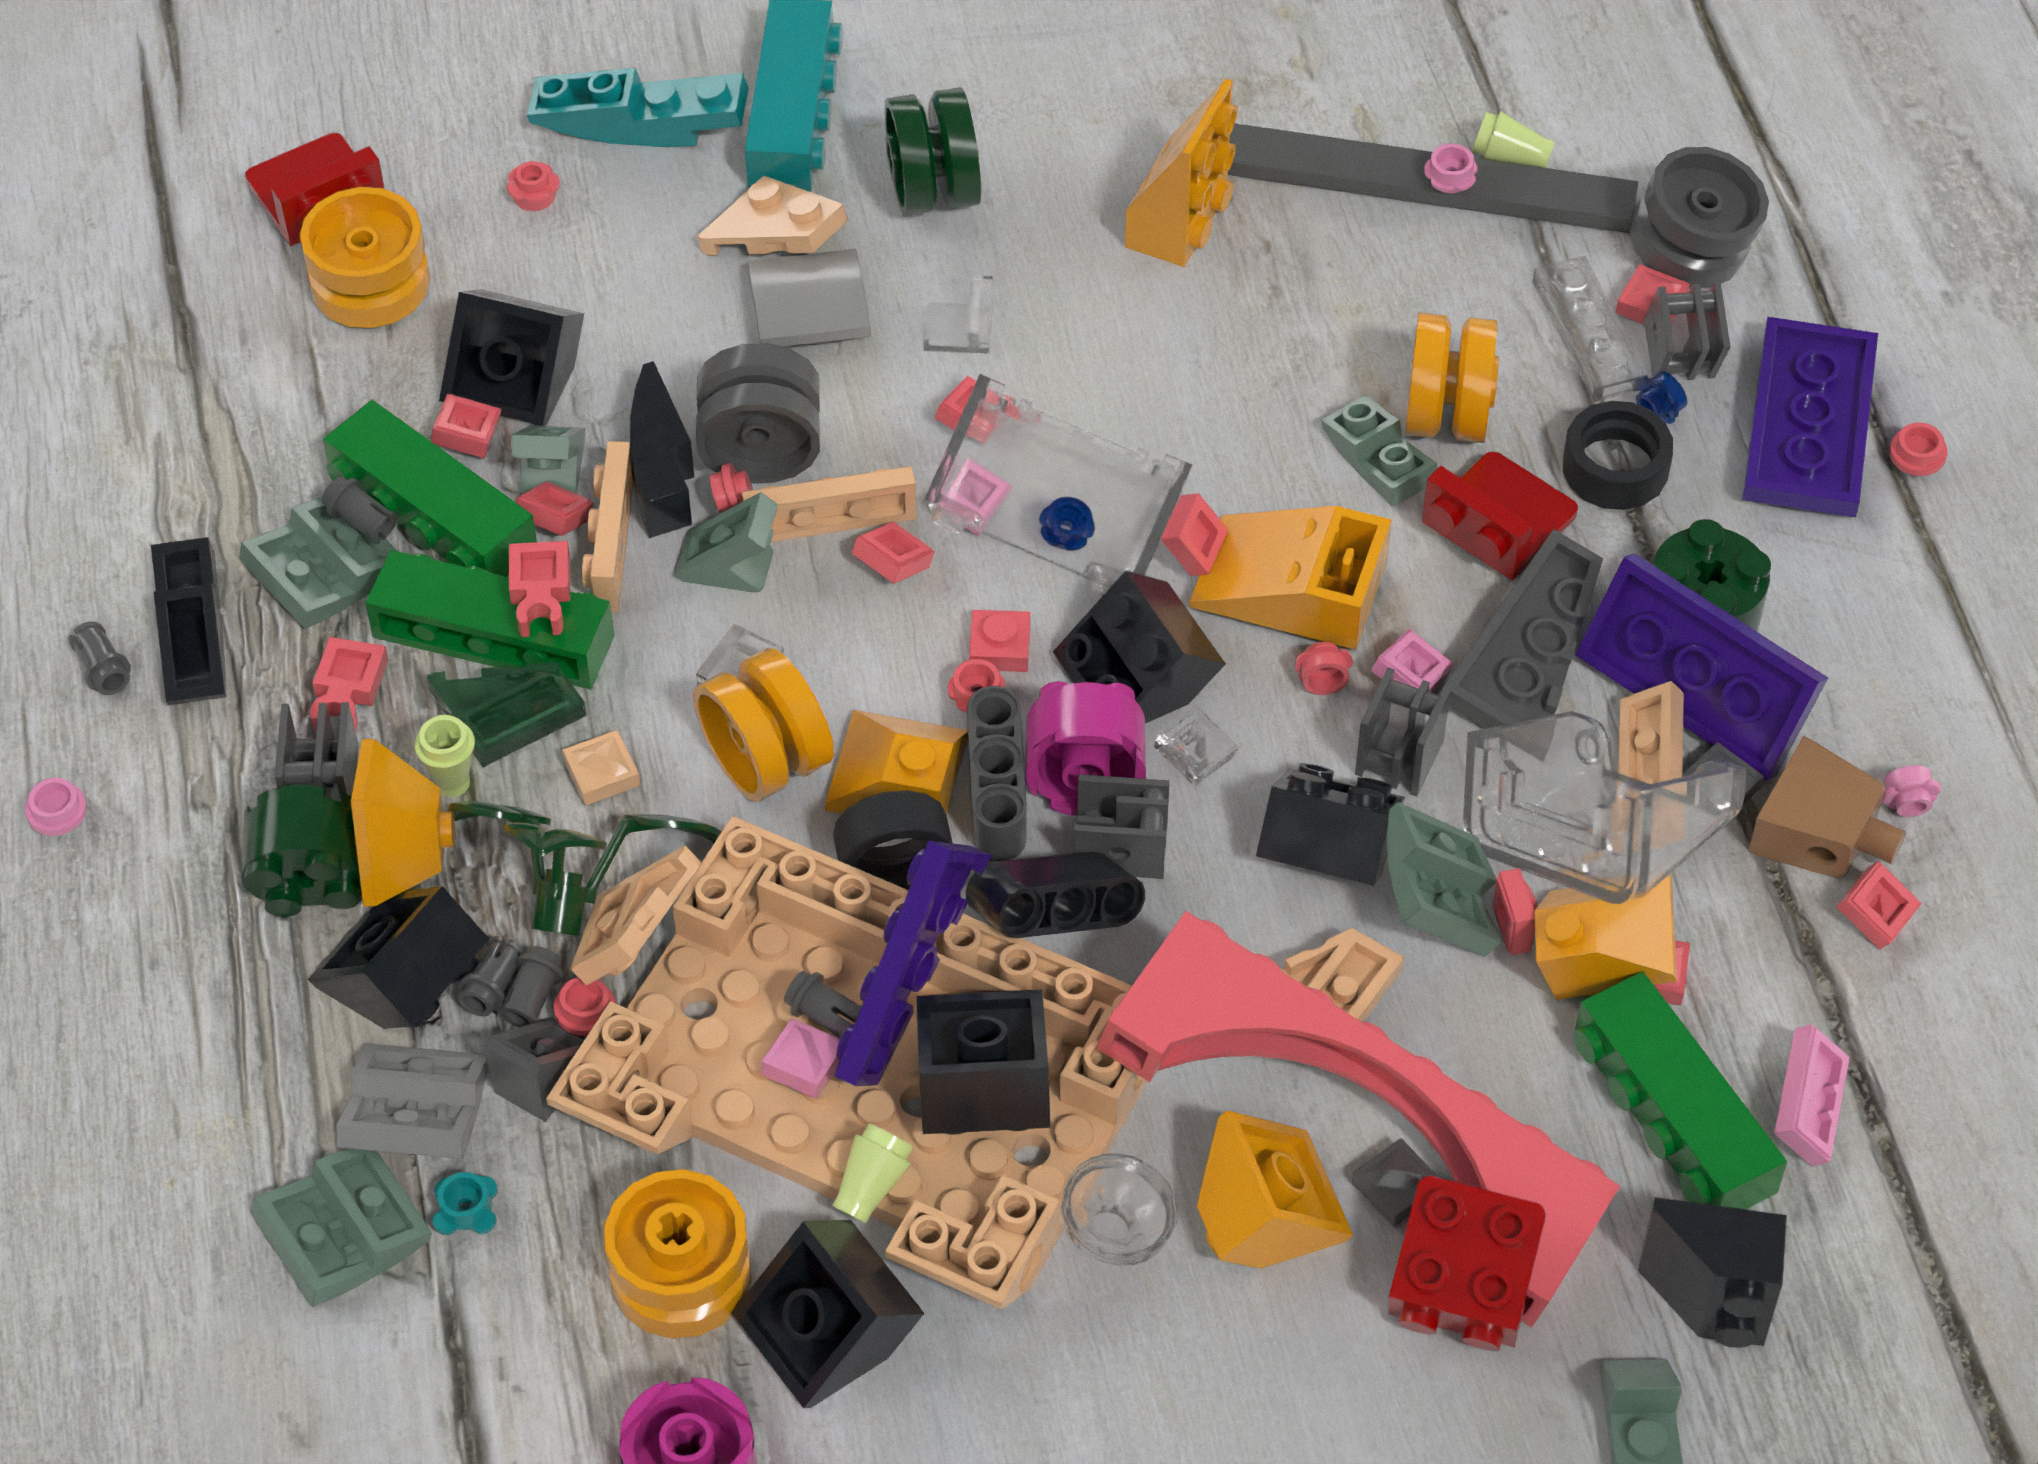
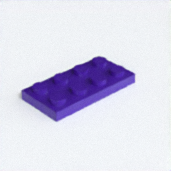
(1811, 417)
(1732, 677)

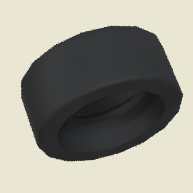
(1619, 422)
(884, 819)

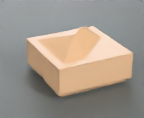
(601, 767)

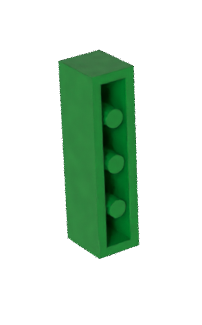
(428, 489)
(472, 618)
(1677, 1096)

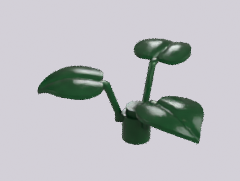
(560, 893)

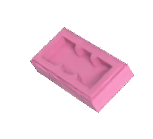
(1812, 1095)

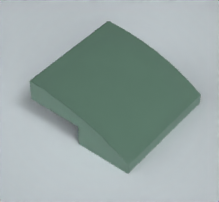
(315, 563)
(1440, 879)
(340, 1223)

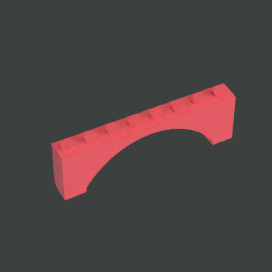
(1219, 1000)

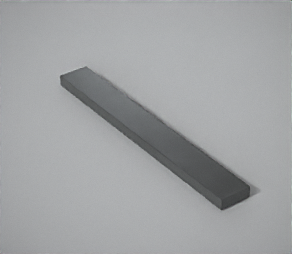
(1400, 175)

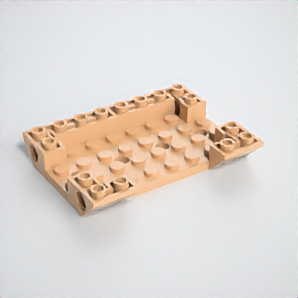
(741, 937)

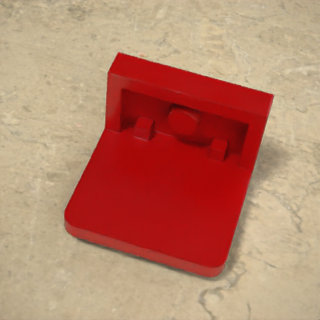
(302, 177)
(1496, 511)
(1466, 1262)

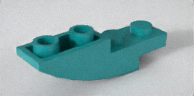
(625, 111)

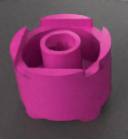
(1084, 733)
(687, 1426)

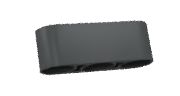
(1001, 751)

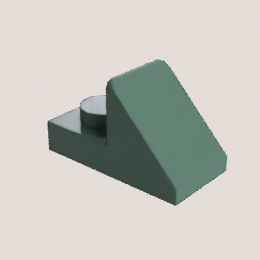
(549, 455)
(731, 547)
(1641, 1411)

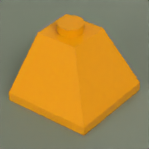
(895, 755)
(396, 824)
(1597, 943)
(1267, 1194)

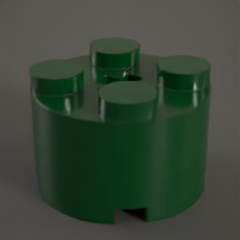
(1719, 568)
(300, 850)

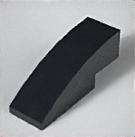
(659, 456)
(189, 620)

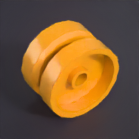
(365, 257)
(1452, 377)
(763, 724)
(677, 1253)

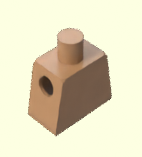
(1824, 815)

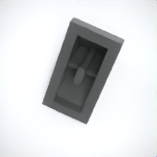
(530, 1062)

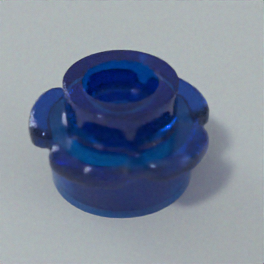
(1662, 395)
(1070, 513)

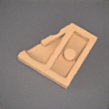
(774, 219)
(629, 914)
(1349, 970)

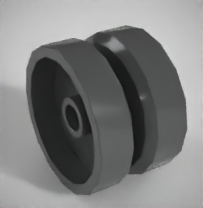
(1699, 216)
(758, 412)

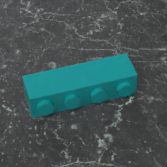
(792, 91)

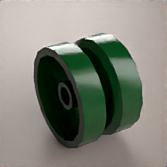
(939, 150)

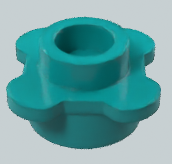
(465, 1188)

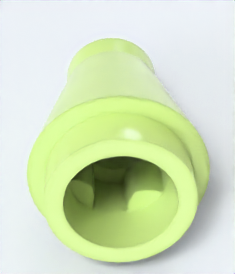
(1510, 141)
(446, 752)
(871, 1171)

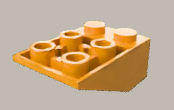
(1186, 184)
(1299, 571)

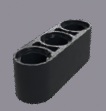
(1055, 894)

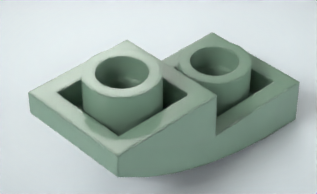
(1375, 448)

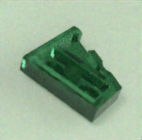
(509, 706)

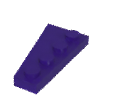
(908, 959)

